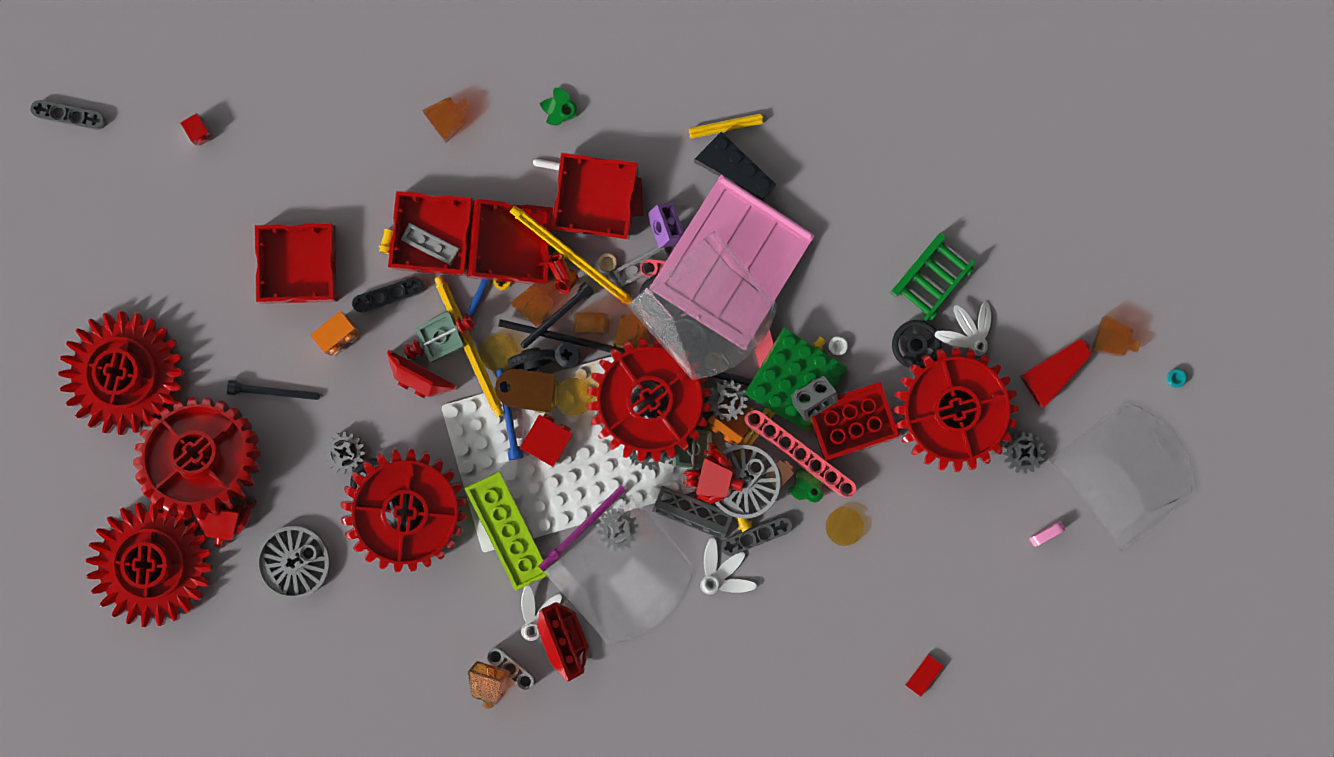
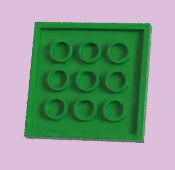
(788, 367)

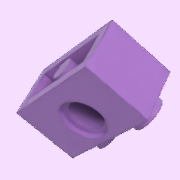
(665, 225)

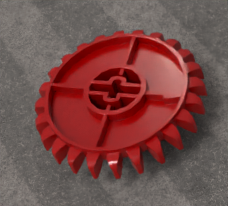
(122, 347)
(988, 410)
(617, 413)
(412, 540)
(143, 592)

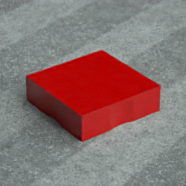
(595, 196)
(439, 215)
(506, 247)
(295, 263)

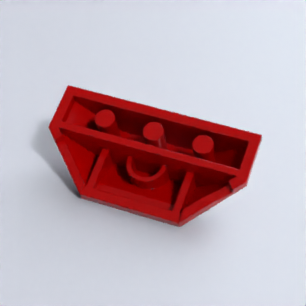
(417, 377)
(563, 640)

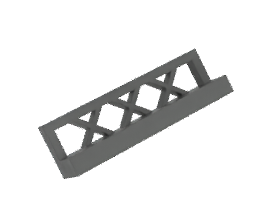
(689, 519)

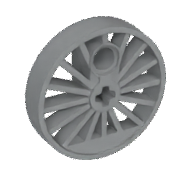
(733, 507)
(267, 576)

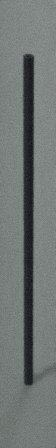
(601, 346)

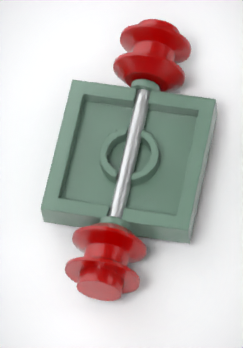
(440, 337)
(693, 457)

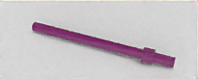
(554, 555)

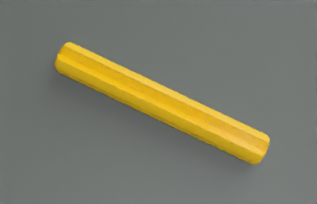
(726, 125)

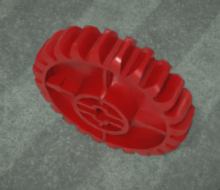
(189, 485)

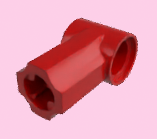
(565, 277)

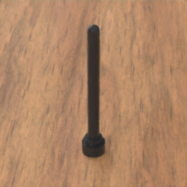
(583, 292)
(235, 387)

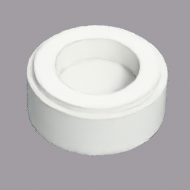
(838, 346)

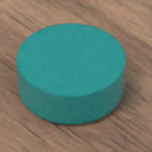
(1176, 378)

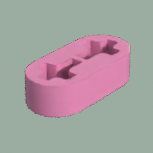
(1047, 533)

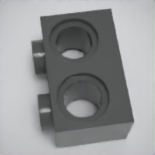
(817, 401)

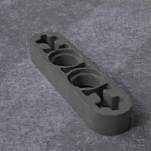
(67, 117)
(757, 539)

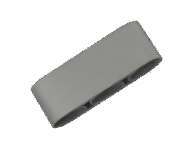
(521, 671)

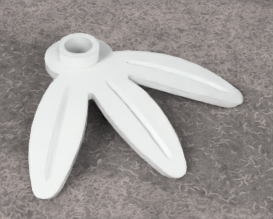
(974, 334)
(717, 577)
(528, 611)

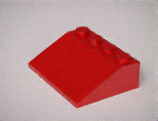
(855, 423)

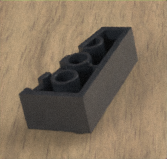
(726, 159)

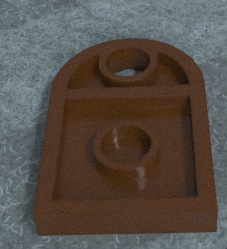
(528, 390)

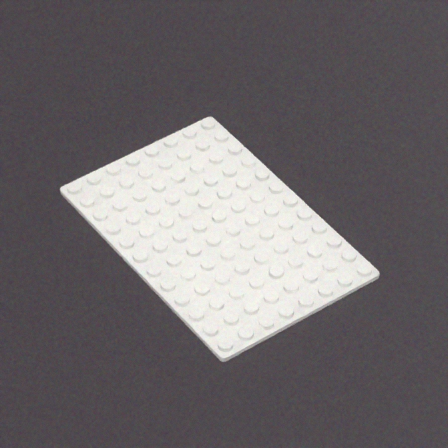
(584, 474)

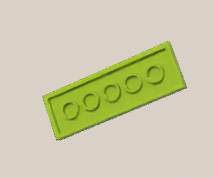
(506, 529)

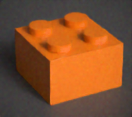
(335, 334)

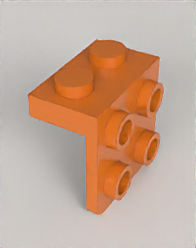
(735, 429)

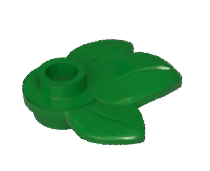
(555, 107)
(806, 483)

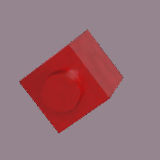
(196, 129)

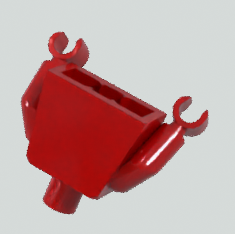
(717, 477)
(227, 524)

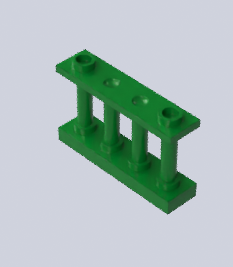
(925, 259)

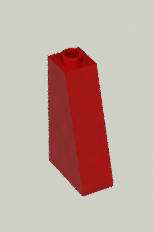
(1054, 372)

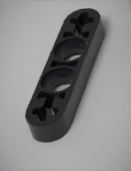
(387, 291)

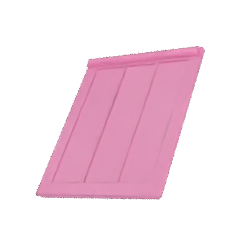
(753, 230)

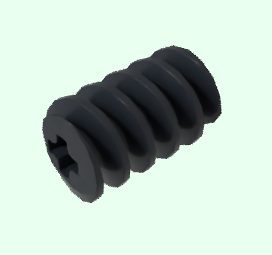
(561, 351)

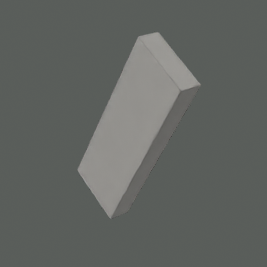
(430, 244)
(631, 271)

